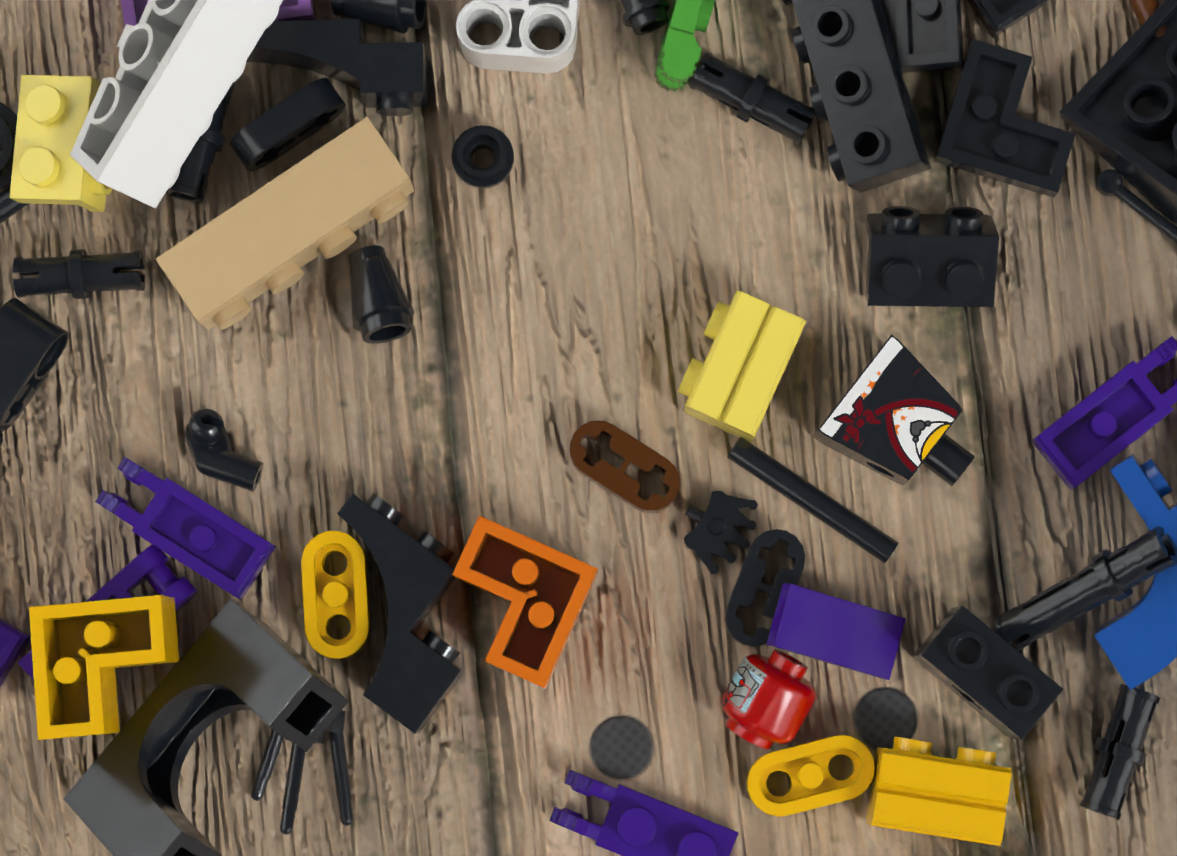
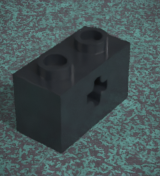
(987, 673)

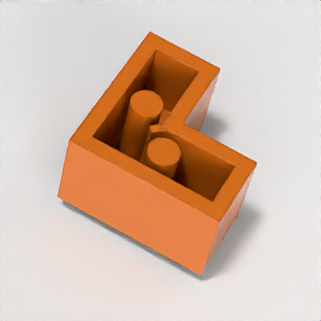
(543, 593)

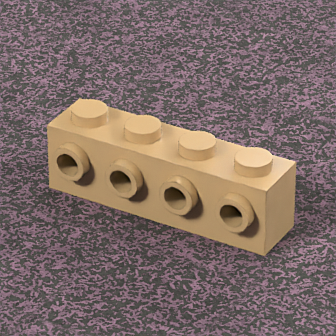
(287, 225)

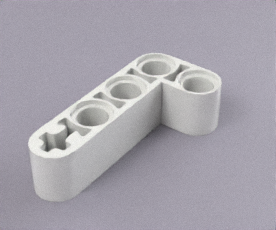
(518, 24)

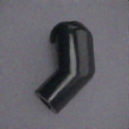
(214, 453)

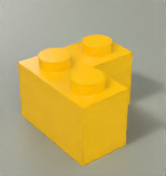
(78, 654)

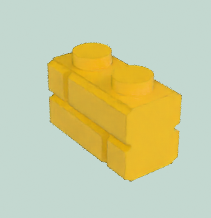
(939, 794)

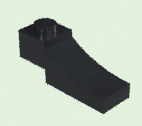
(386, 74)

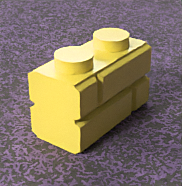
(742, 364)

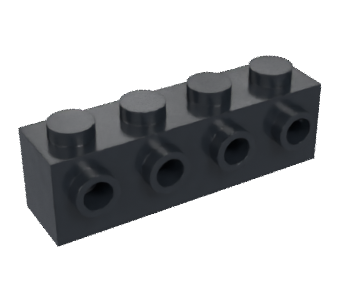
(859, 91)

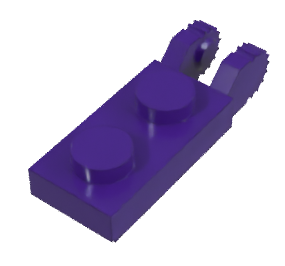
(1108, 419)
(192, 531)
(643, 824)

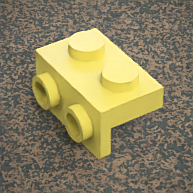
(46, 130)

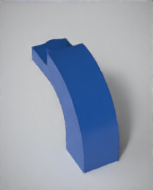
(1145, 635)

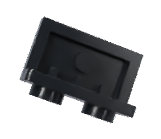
(931, 258)

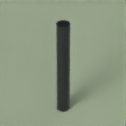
(813, 500)

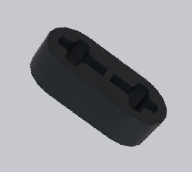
(287, 124)
(750, 581)

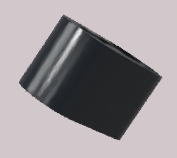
(27, 354)

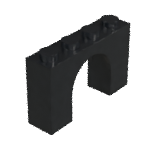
(231, 667)

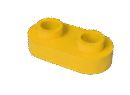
(335, 595)
(809, 775)

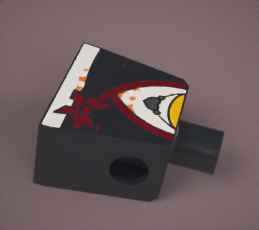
(897, 420)

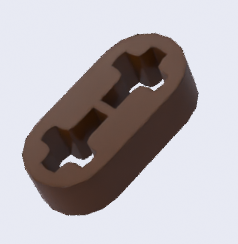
(632, 453)

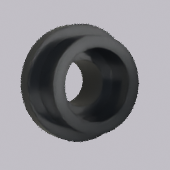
(482, 138)

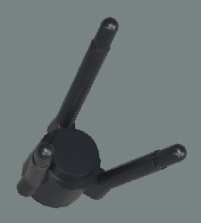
(295, 773)

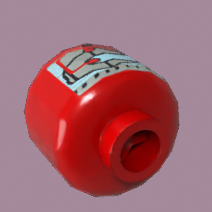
(768, 699)

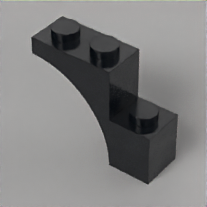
(416, 574)

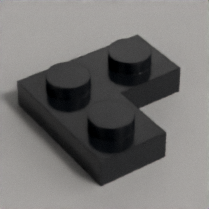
(986, 134)

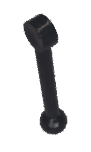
(1110, 184)

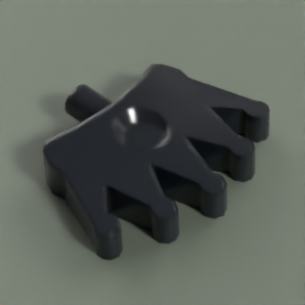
(717, 527)

